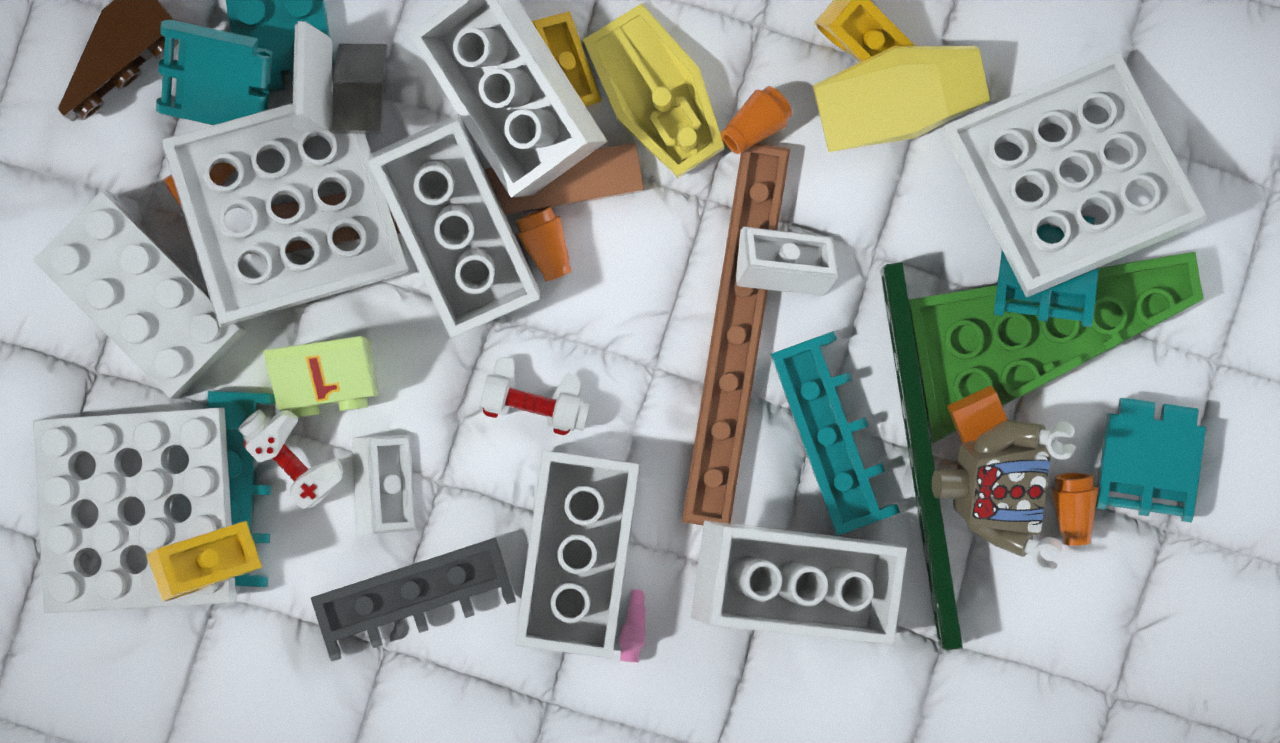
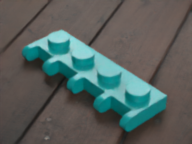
(829, 436)
(242, 465)

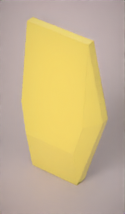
(655, 90)
(899, 94)

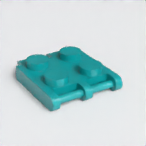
(274, 28)
(216, 74)
(1068, 296)
(1151, 458)

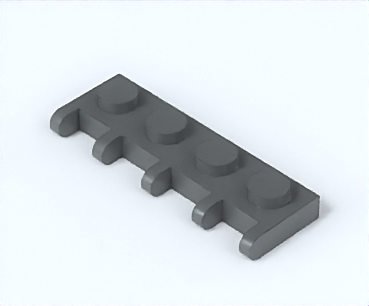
(411, 592)

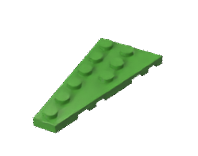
(970, 348)

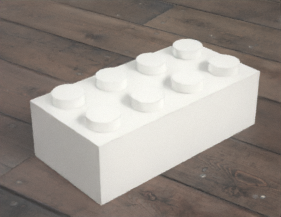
(508, 91)
(454, 226)
(138, 295)
(577, 554)
(798, 583)

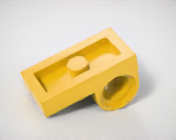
(859, 28)
(203, 561)

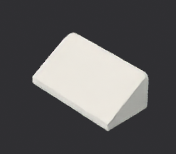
(312, 79)
(785, 261)
(383, 484)

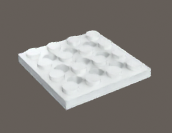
(1084, 244)
(283, 283)
(63, 490)

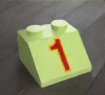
(322, 375)

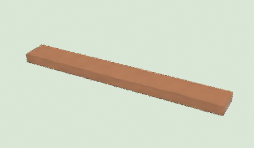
(598, 176)
(733, 344)

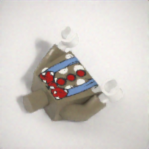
(1004, 485)

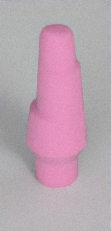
(633, 631)

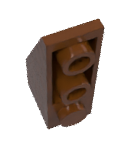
(119, 44)

